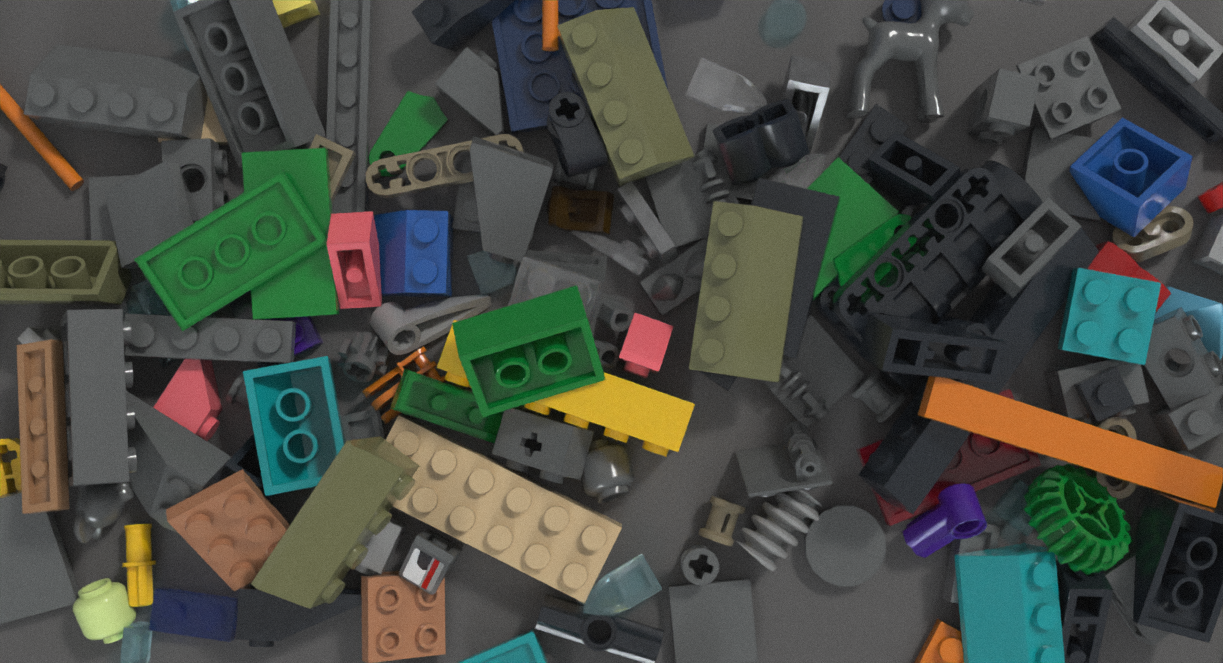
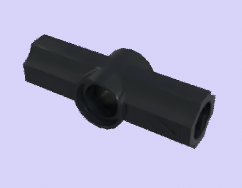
(626, 637)

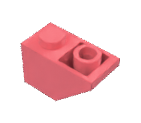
(645, 345)

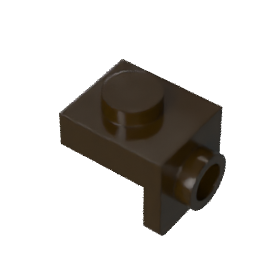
(580, 210)

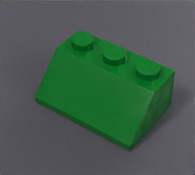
(528, 351)

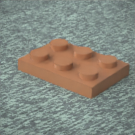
(230, 527)

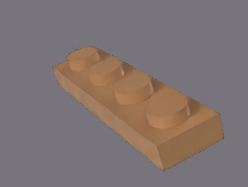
(42, 427)

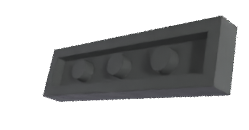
(212, 339)

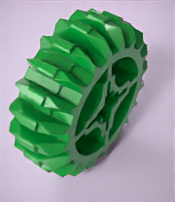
(1077, 519)

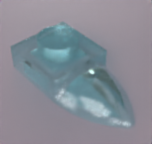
(622, 588)

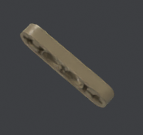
(441, 156)

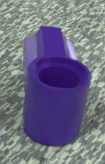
(953, 518)

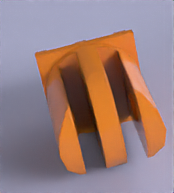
(427, 369)

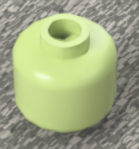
(103, 610)

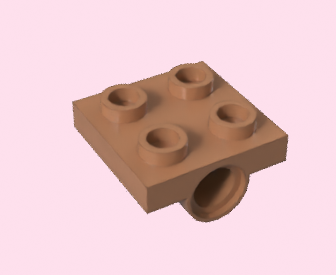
(400, 619)

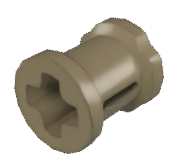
(721, 521)

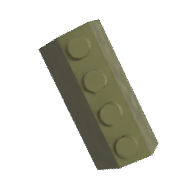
(624, 93)
(62, 272)
(746, 291)
(337, 523)

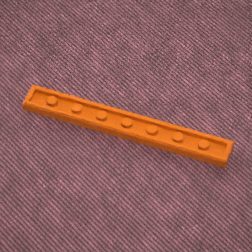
(1070, 441)

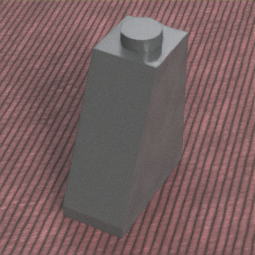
(508, 197)

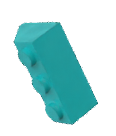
(294, 422)
(1009, 605)

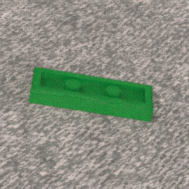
(444, 406)

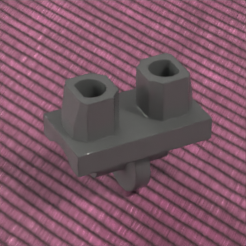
(608, 320)

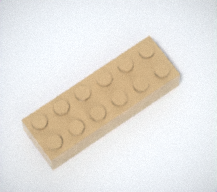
(503, 511)

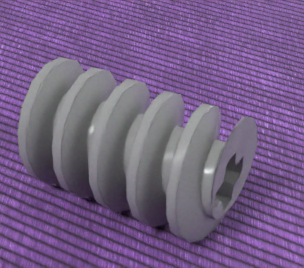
(779, 526)

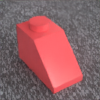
(355, 259)
(193, 398)

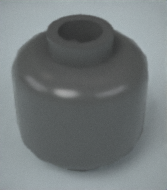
(607, 472)

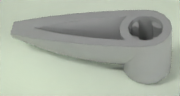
(413, 327)

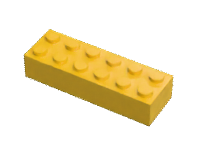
(612, 403)

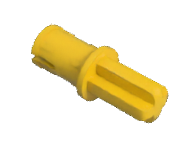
(139, 564)

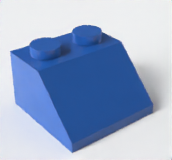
(1131, 175)
(415, 253)

